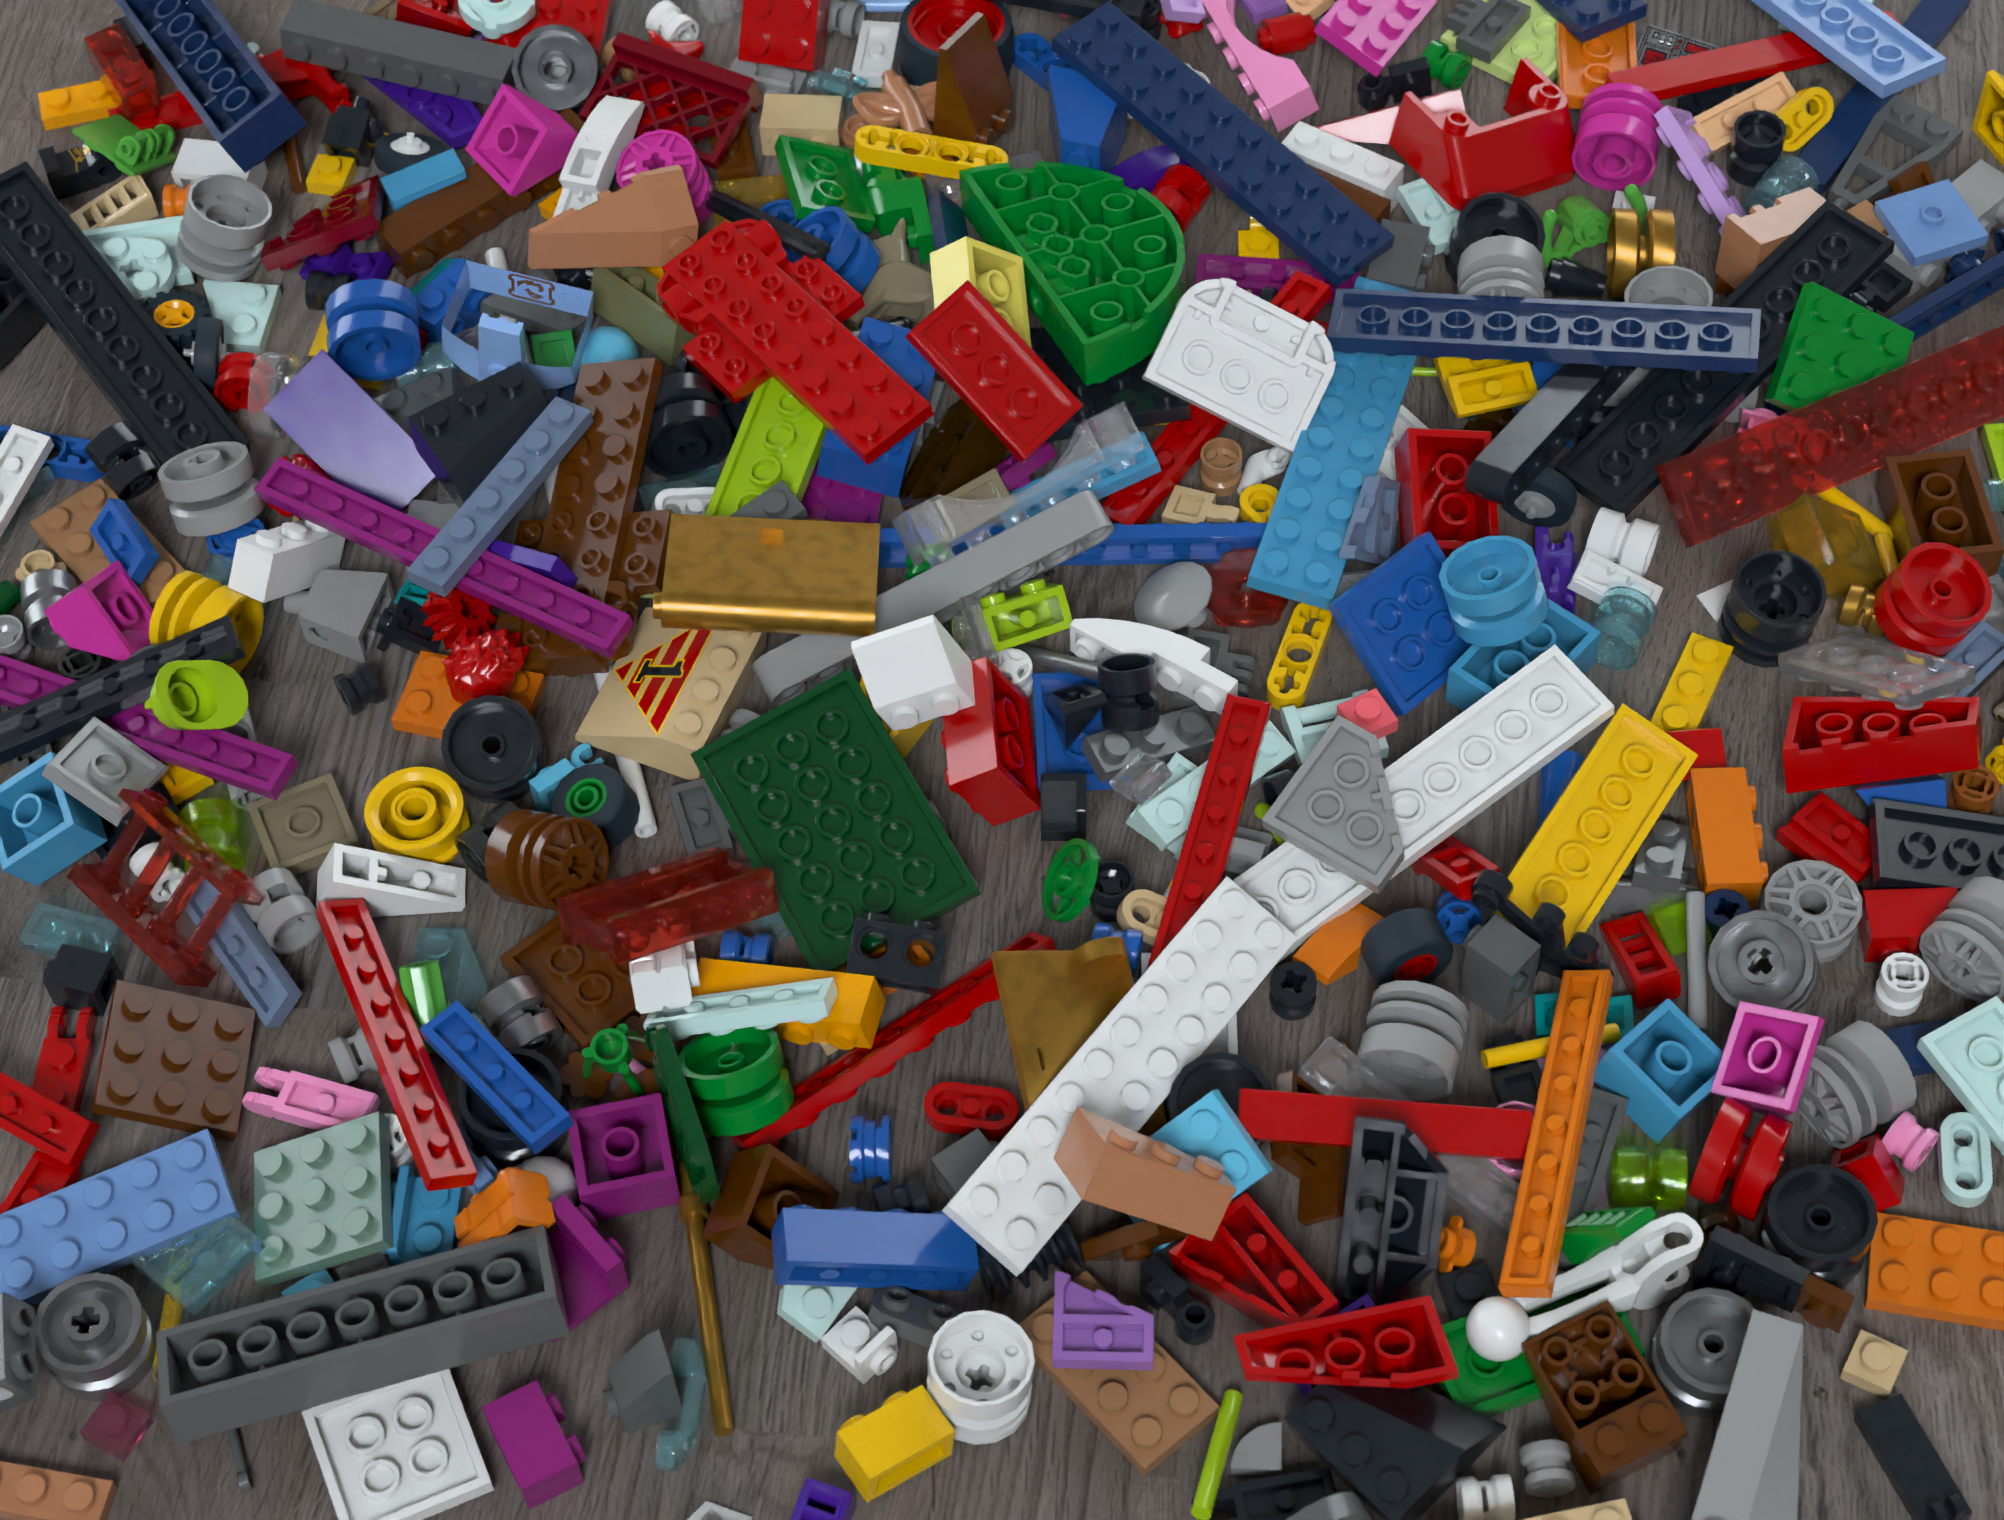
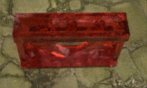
(667, 905)

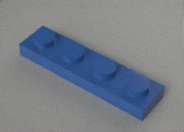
(496, 1077)

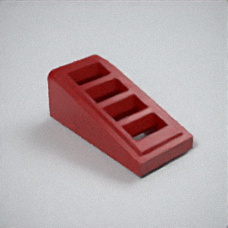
(1649, 985)

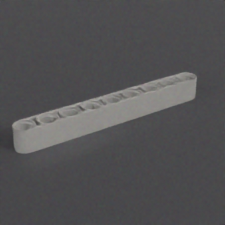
(981, 570)

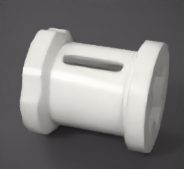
(169, 879)

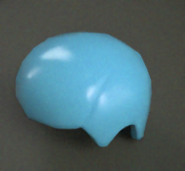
(608, 345)

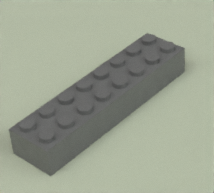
(360, 1334)

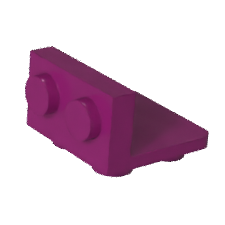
(587, 1264)

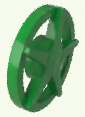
(1070, 880)

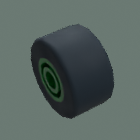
(599, 796)

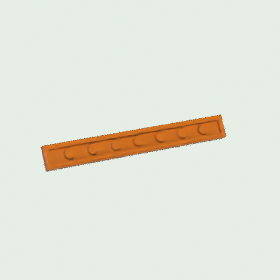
(1556, 1135)

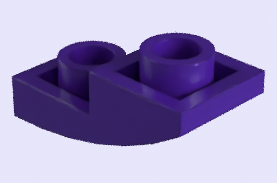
(1147, 167)
(363, 265)

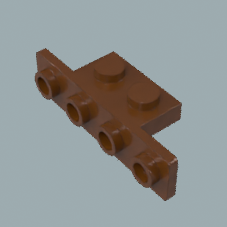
(1317, 1167)

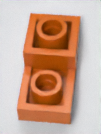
(1337, 944)

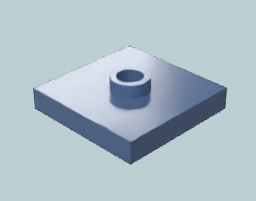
(1930, 223)

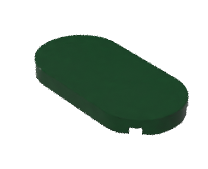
(682, 1114)

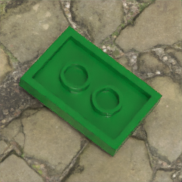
(823, 177)

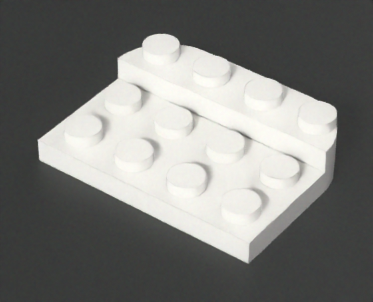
(1244, 361)

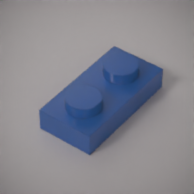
(124, 540)

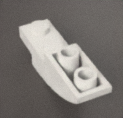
(597, 151)
(1180, 661)

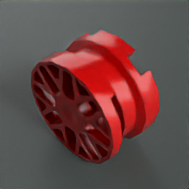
(234, 379)

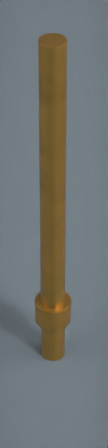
(694, 1217)

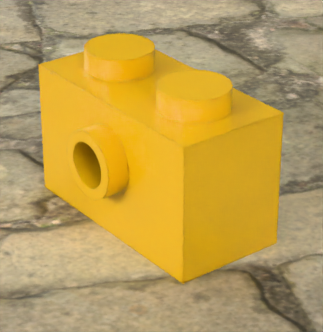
(893, 1442)

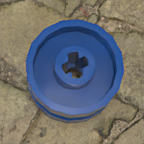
(851, 251)
(373, 329)

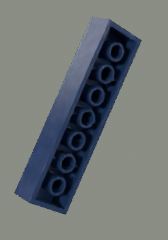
(217, 76)

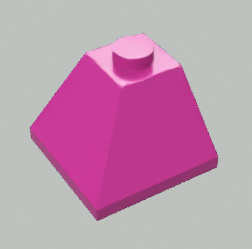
(520, 141)
(103, 615)
(1767, 1058)

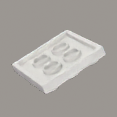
(398, 1451)

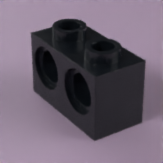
(894, 968)

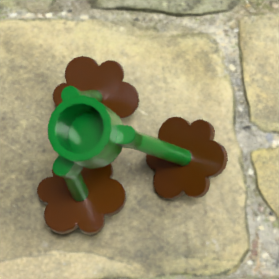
(608, 1054)

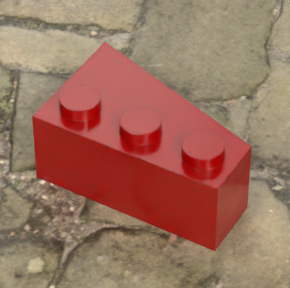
(1254, 1269)

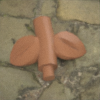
(898, 104)

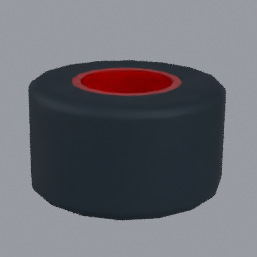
(1407, 947)

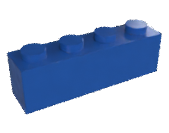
(872, 1249)

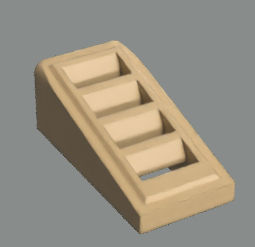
(125, 202)

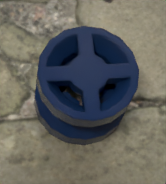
(1720, 902)

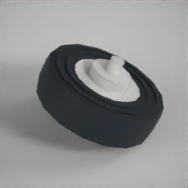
(403, 150)

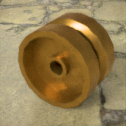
(1634, 252)

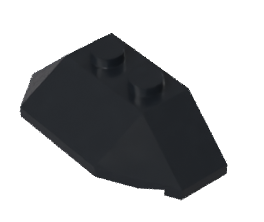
(1388, 1213)

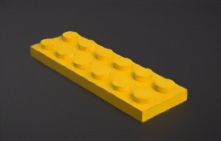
(1600, 820)

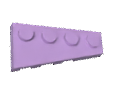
(1692, 149)

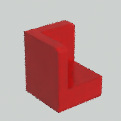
(1874, 1167)

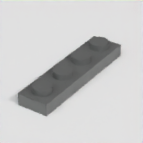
(1599, 1138)

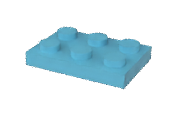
(1215, 1132)

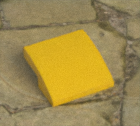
(1484, 384)

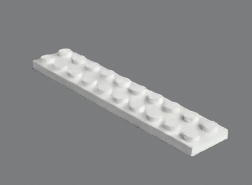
(1444, 784)
(1121, 1070)

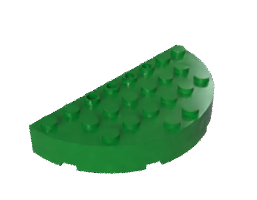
(1094, 254)

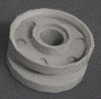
(1826, 892)

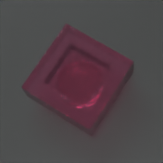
(116, 1426)

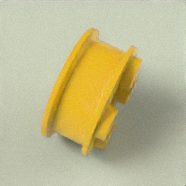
(412, 794)

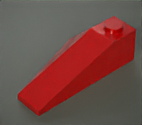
(1369, 1347)

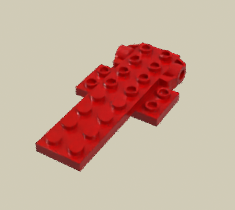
(784, 321)

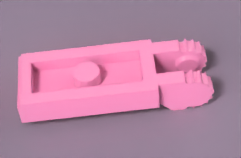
(308, 1099)

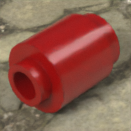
(1286, 34)

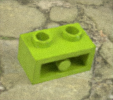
(1027, 615)

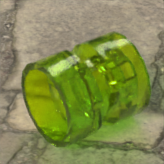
(218, 826)
(1649, 1177)

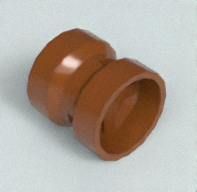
(1973, 791)

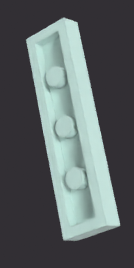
(1169, 813)
(747, 1008)

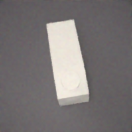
(390, 882)

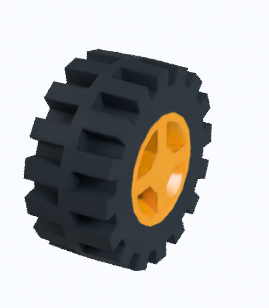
(178, 316)

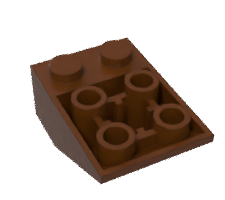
(1602, 1397)

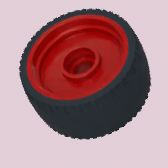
(932, 22)

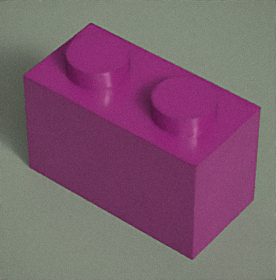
(534, 1444)

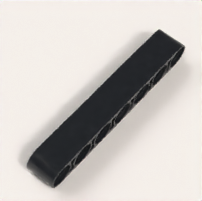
(1542, 430)

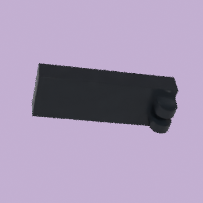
(1911, 1461)

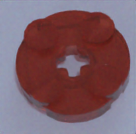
(1236, 608)

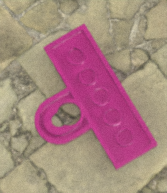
(1372, 29)

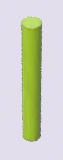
(1217, 1455)

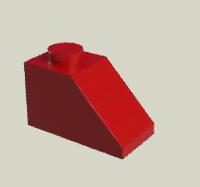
(1897, 918)

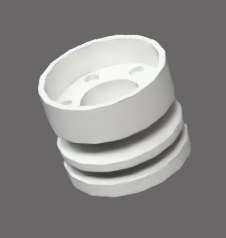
(988, 1353)

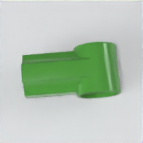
(424, 992)

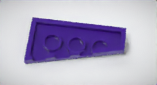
(446, 116)

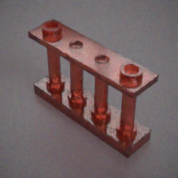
(130, 908)

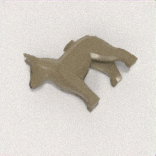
(897, 285)

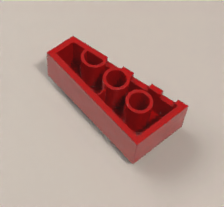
(1870, 741)

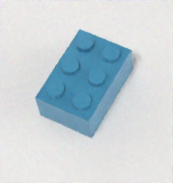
(1487, 667)

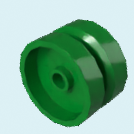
(737, 1080)

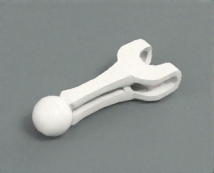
(1633, 1276)

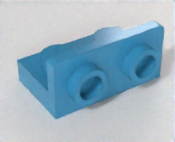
(421, 1218)

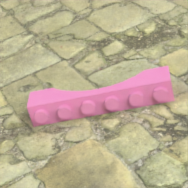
(1276, 81)

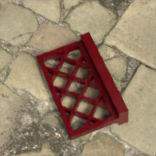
(690, 76)

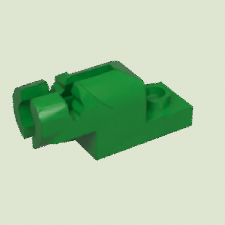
(897, 198)

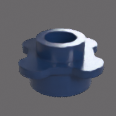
(1964, 262)

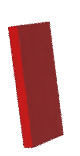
(994, 371)

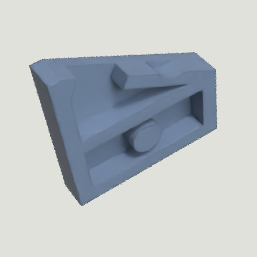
(1373, 523)

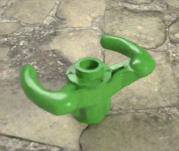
(1582, 224)

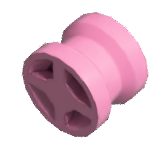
(1910, 1141)

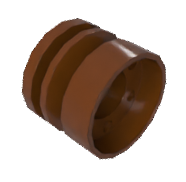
(544, 857)

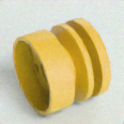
(194, 601)

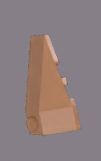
(626, 228)

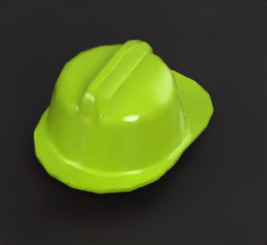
(198, 695)

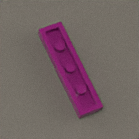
(1256, 272)

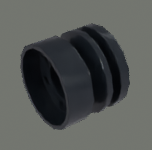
(1771, 606)

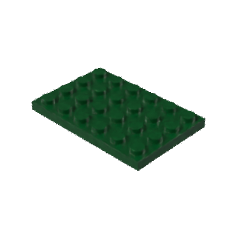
(835, 819)

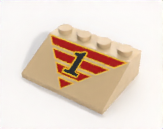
(671, 694)

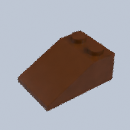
(972, 87)

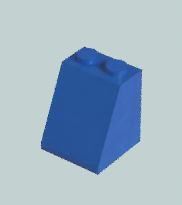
(1084, 121)

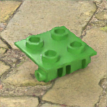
(127, 145)

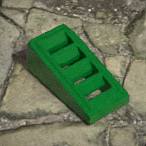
(1601, 1229)

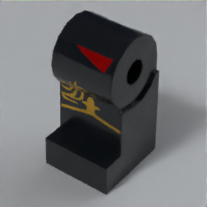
(76, 170)

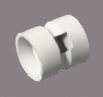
(1624, 542)

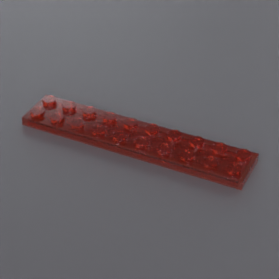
(1836, 438)

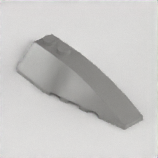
(1758, 1436)

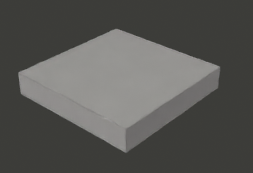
(99, 766)

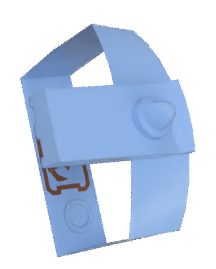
(502, 341)

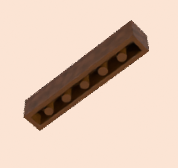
(455, 215)

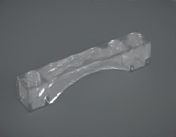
(945, 522)

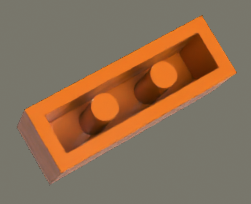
(1724, 832)

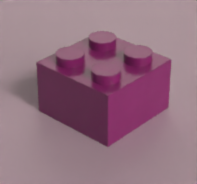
(623, 1157)

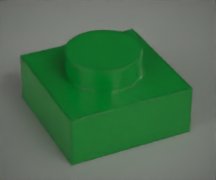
(553, 349)

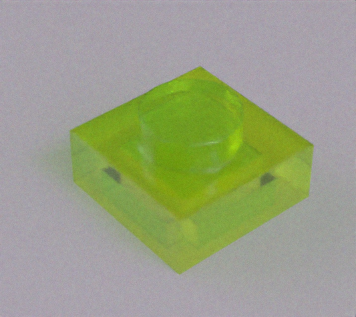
(1671, 928)

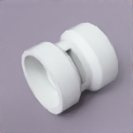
(674, 23)
(1901, 984)
(1496, 1495)

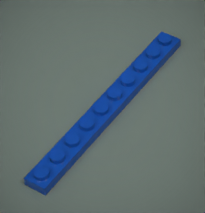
(1128, 544)

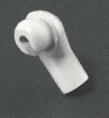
(1263, 466)

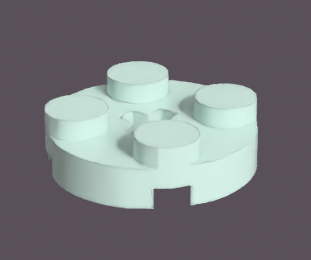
(496, 18)
(143, 255)

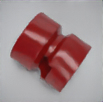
(1182, 193)

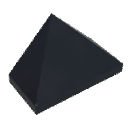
(1073, 709)

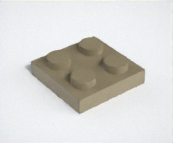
(303, 824)

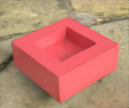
(1370, 713)

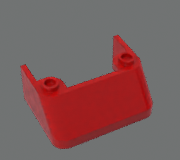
(1506, 156)

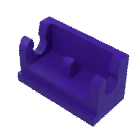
(1556, 567)

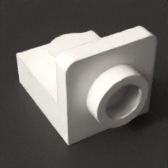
(861, 1345)

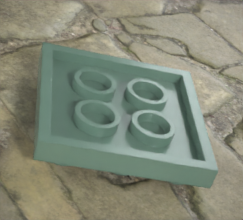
(323, 1199)

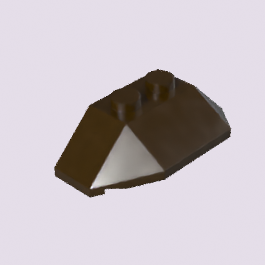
(951, 456)

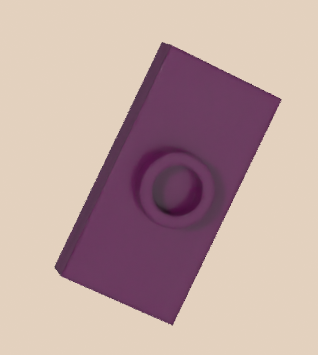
(1018, 474)

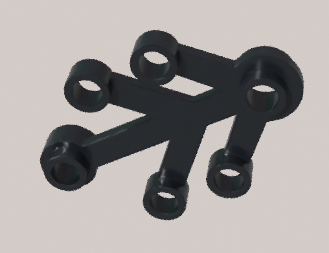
(1492, 894)

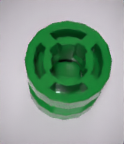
(1446, 65)

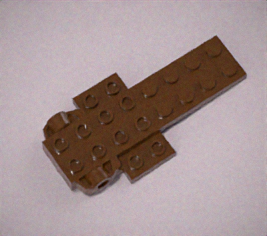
(593, 518)

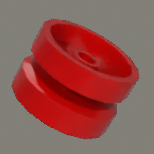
(1932, 599)
(1746, 1160)

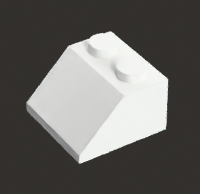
(914, 673)

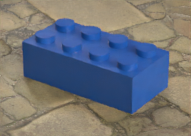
(889, 470)

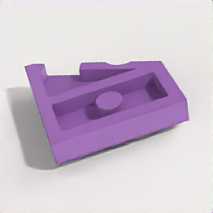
(1098, 1331)

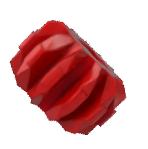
(456, 616)

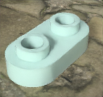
(1964, 1163)

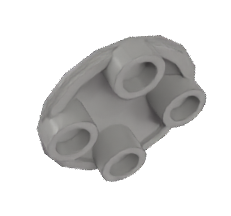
(1174, 597)

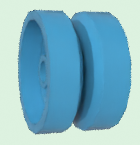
(1494, 591)

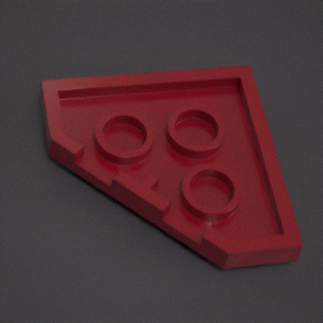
(350, 215)

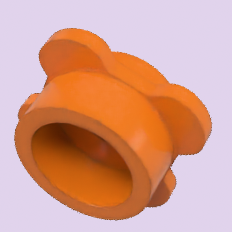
(1456, 1245)

